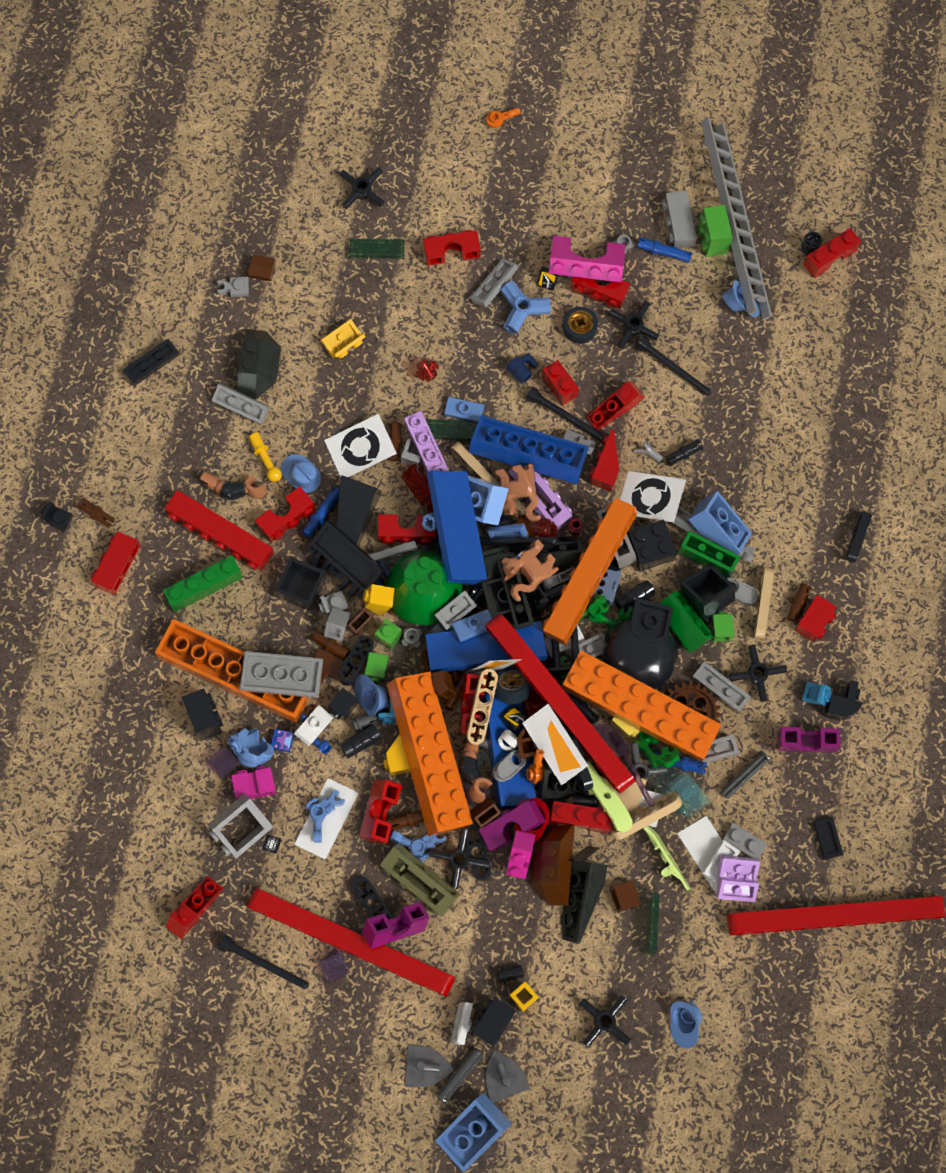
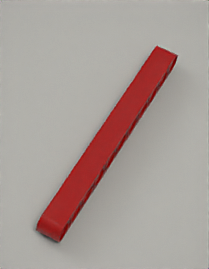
(560, 703)
(836, 915)
(350, 942)

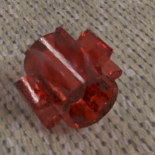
(426, 370)
(545, 528)

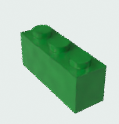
(706, 552)
(687, 623)

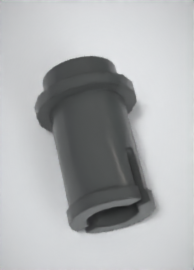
(363, 721)

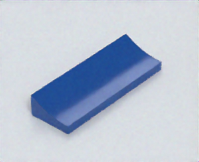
(525, 446)
(457, 527)
(449, 654)
(518, 787)

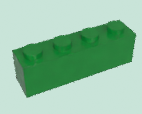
(203, 584)

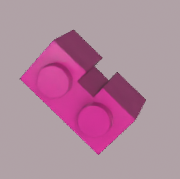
(254, 784)
(520, 854)

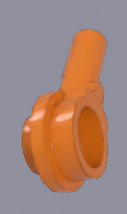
(495, 118)
(535, 771)

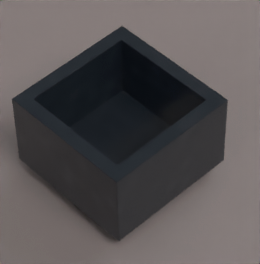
(652, 545)
(300, 584)
(708, 591)
(201, 713)
(493, 1022)

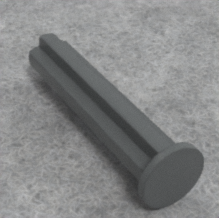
(745, 775)
(460, 1075)

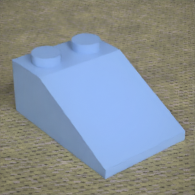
(487, 499)

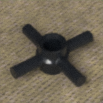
(362, 182)
(633, 318)
(756, 665)
(468, 859)
(611, 1015)

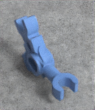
(320, 811)
(418, 846)

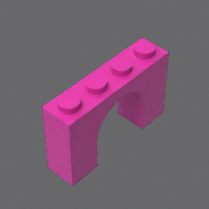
(567, 263)

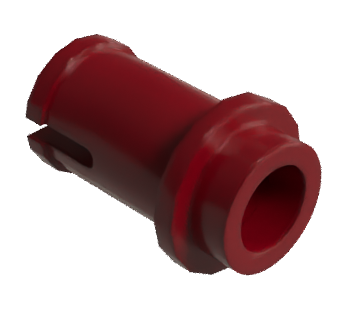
(575, 527)

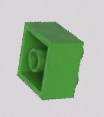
(715, 231)

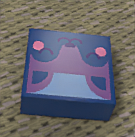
(282, 740)

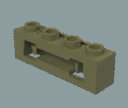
(399, 859)

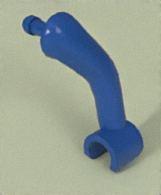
(323, 746)

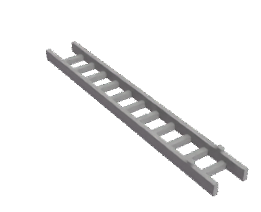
(740, 214)

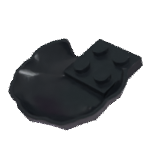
(643, 644)

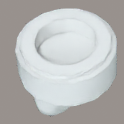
(509, 738)

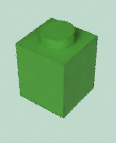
(722, 627)
(388, 634)
(377, 667)

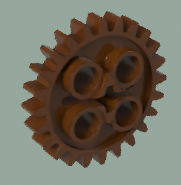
(691, 694)

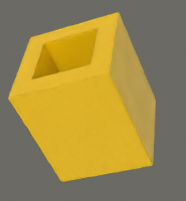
(523, 997)

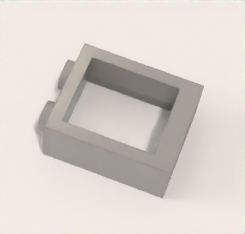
(231, 812)

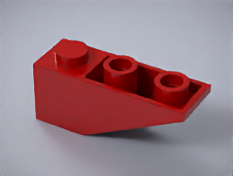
(616, 405)
(607, 468)
(193, 907)

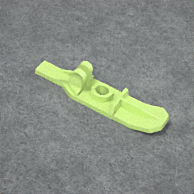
(612, 805)
(666, 856)

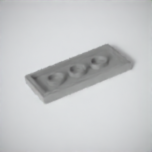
(281, 674)

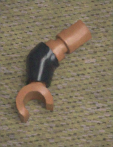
(236, 490)
(471, 773)

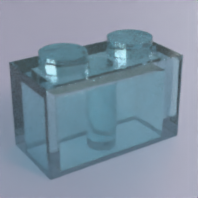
(691, 795)

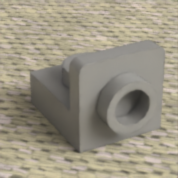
(335, 600)

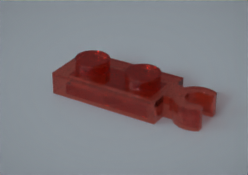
(418, 485)

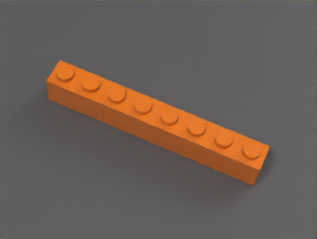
(590, 571)

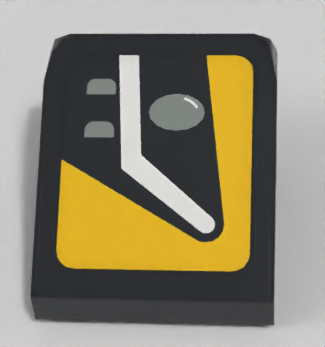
(547, 280)
(513, 718)

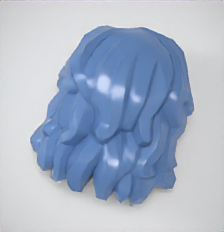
(249, 748)

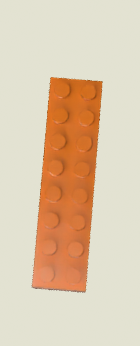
(220, 666)
(641, 706)
(429, 753)

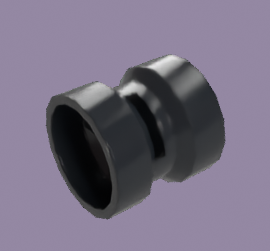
(811, 242)

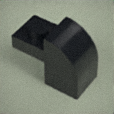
(844, 708)

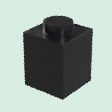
(343, 704)

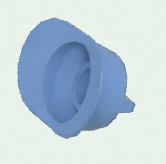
(735, 299)
(301, 473)
(370, 696)
(685, 1023)

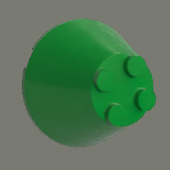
(421, 587)

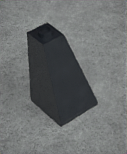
(356, 507)

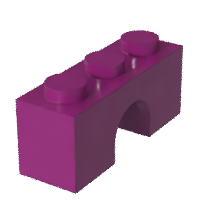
(795, 740)
(497, 833)
(381, 931)

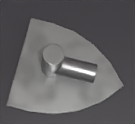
(425, 1067)
(504, 1077)

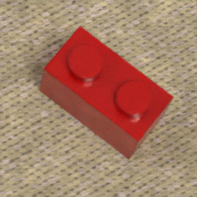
(560, 382)
(816, 618)

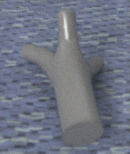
(649, 451)

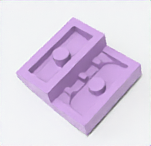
(737, 878)

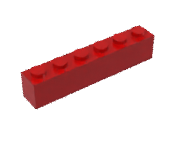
(219, 530)

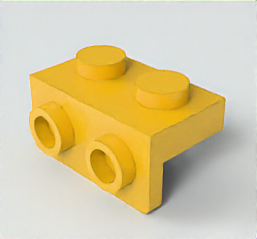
(342, 339)

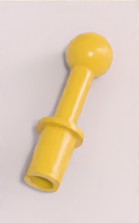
(273, 473)

